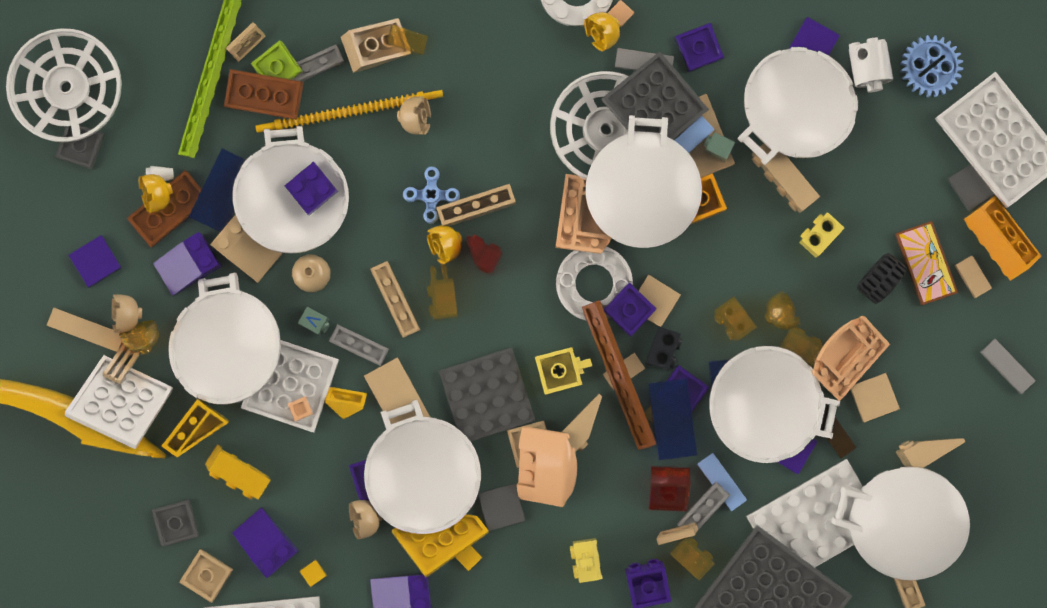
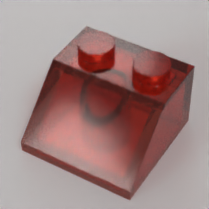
(669, 488)

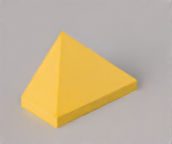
(345, 401)

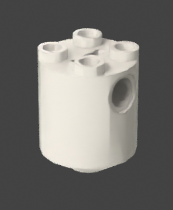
(870, 64)

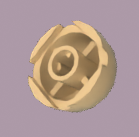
(414, 115)
(311, 273)
(125, 313)
(364, 518)

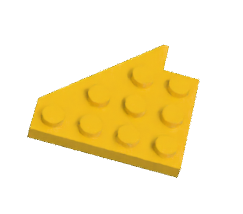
(438, 548)

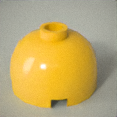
(603, 29)
(155, 192)
(444, 242)

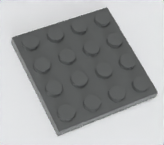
(656, 93)
(487, 395)

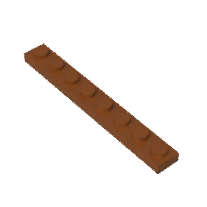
(619, 375)

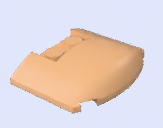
(576, 225)
(848, 356)
(546, 466)

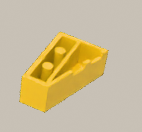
(194, 427)
(236, 473)

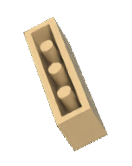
(788, 180)
(476, 205)

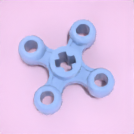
(431, 203)

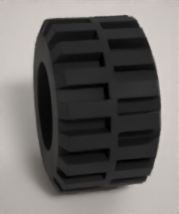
(882, 278)

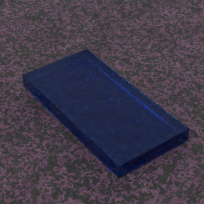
(215, 201)
(672, 419)

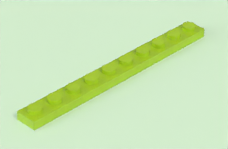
(209, 78)

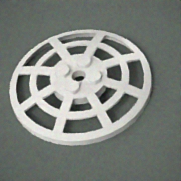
(56, 78)
(592, 123)

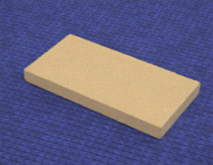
(706, 163)
(394, 389)

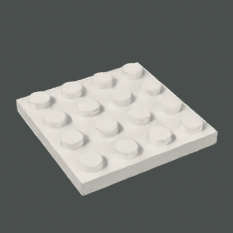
(297, 375)
(119, 409)

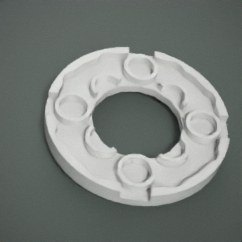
(572, 15)
(573, 265)

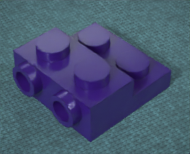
(648, 584)

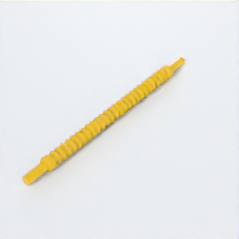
(279, 124)

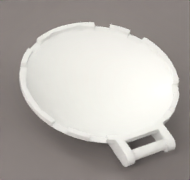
(798, 104)
(643, 187)
(268, 208)
(224, 343)
(768, 404)
(421, 472)
(906, 522)

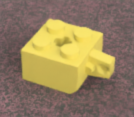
(564, 359)
(587, 560)

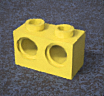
(824, 238)

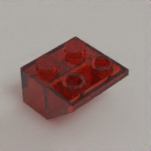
(485, 256)

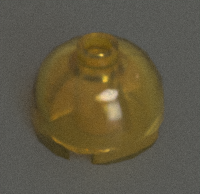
(781, 312)
(141, 337)

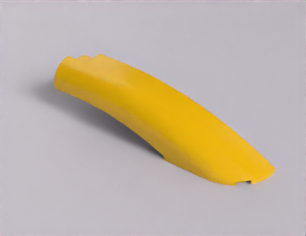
(53, 405)

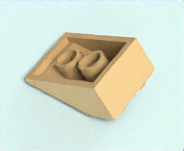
(368, 47)
(244, 251)
(581, 426)
(925, 452)

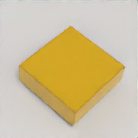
(469, 557)
(313, 573)

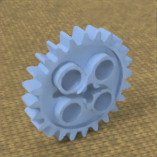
(942, 79)

